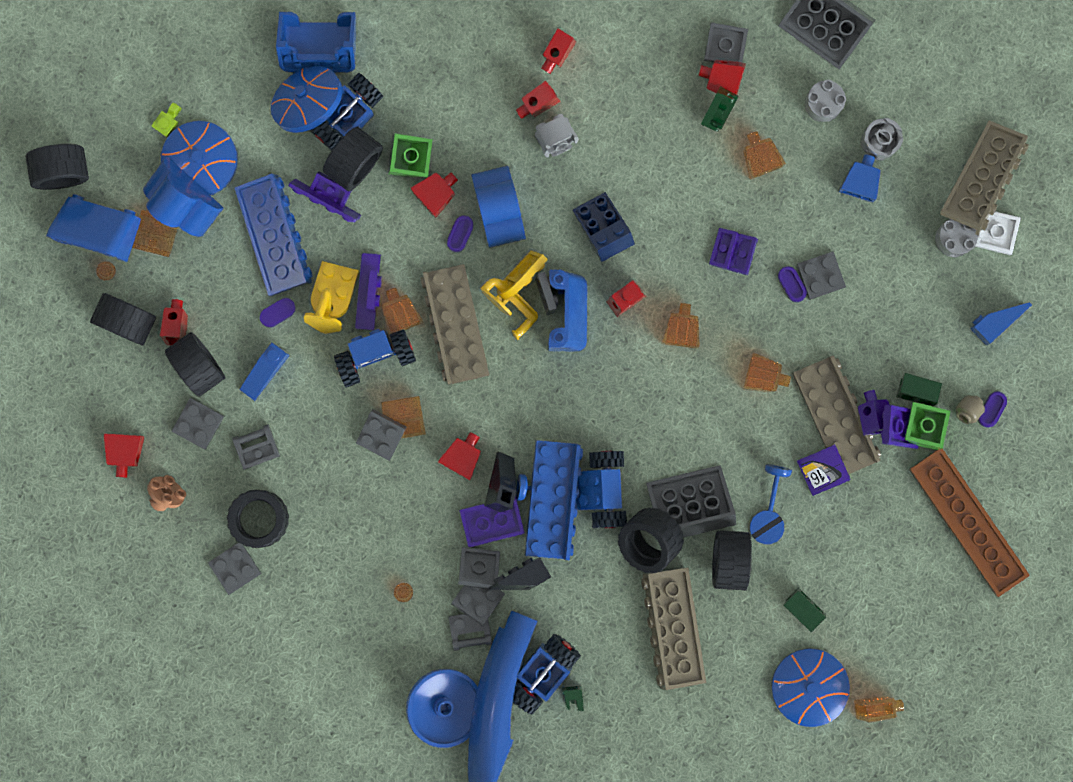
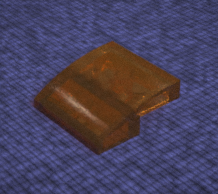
(154, 235)
(408, 413)

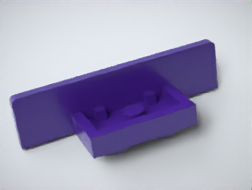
(327, 193)
(368, 291)

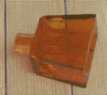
(761, 156)
(399, 312)
(682, 328)
(764, 375)
(877, 708)

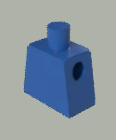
(862, 180)

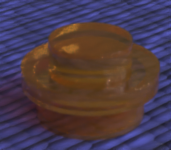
(105, 271)
(403, 592)

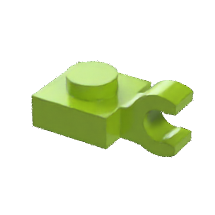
(165, 122)

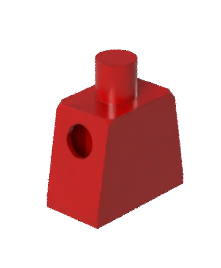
(560, 42)
(723, 74)
(544, 95)
(435, 192)
(625, 298)
(174, 323)
(123, 451)
(462, 456)

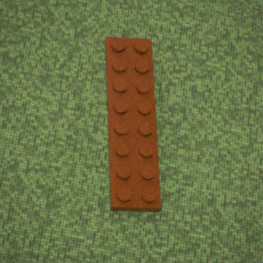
(969, 522)

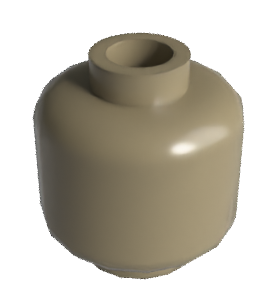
(970, 409)

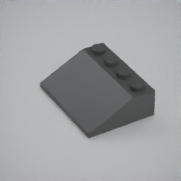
(828, 27)
(695, 500)

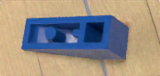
(993, 324)
(264, 371)

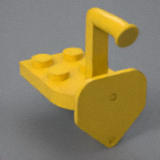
(332, 289)
(508, 289)

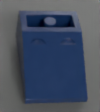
(604, 226)

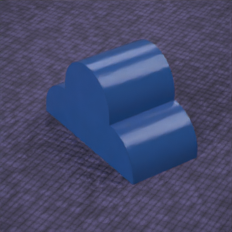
(179, 200)
(498, 206)

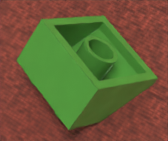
(410, 156)
(927, 426)

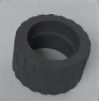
(352, 158)
(57, 166)
(123, 319)
(194, 364)
(235, 511)
(639, 552)
(731, 560)

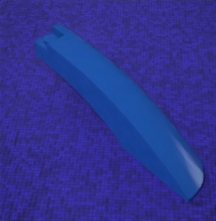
(493, 701)

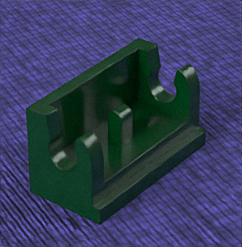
(719, 109)
(919, 390)
(804, 610)
(573, 694)

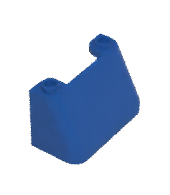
(316, 43)
(95, 227)
(574, 334)

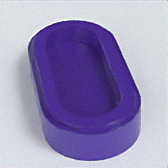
(460, 233)
(792, 284)
(277, 312)
(994, 407)

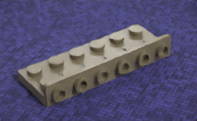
(985, 176)
(455, 324)
(836, 413)
(673, 629)

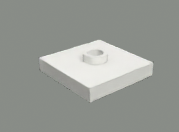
(999, 234)

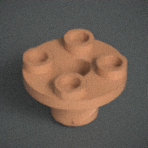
(165, 493)

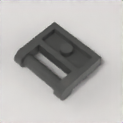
(257, 453)
(464, 624)

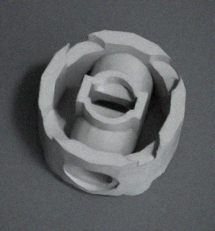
(825, 101)
(555, 136)
(882, 138)
(955, 238)

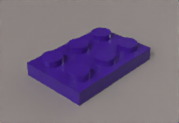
(895, 426)
(488, 525)

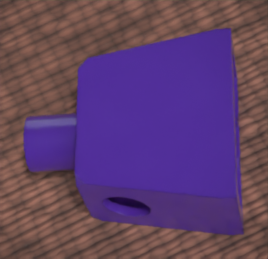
(871, 413)

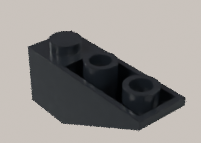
(502, 484)
(525, 578)

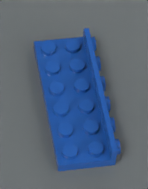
(273, 234)
(553, 499)

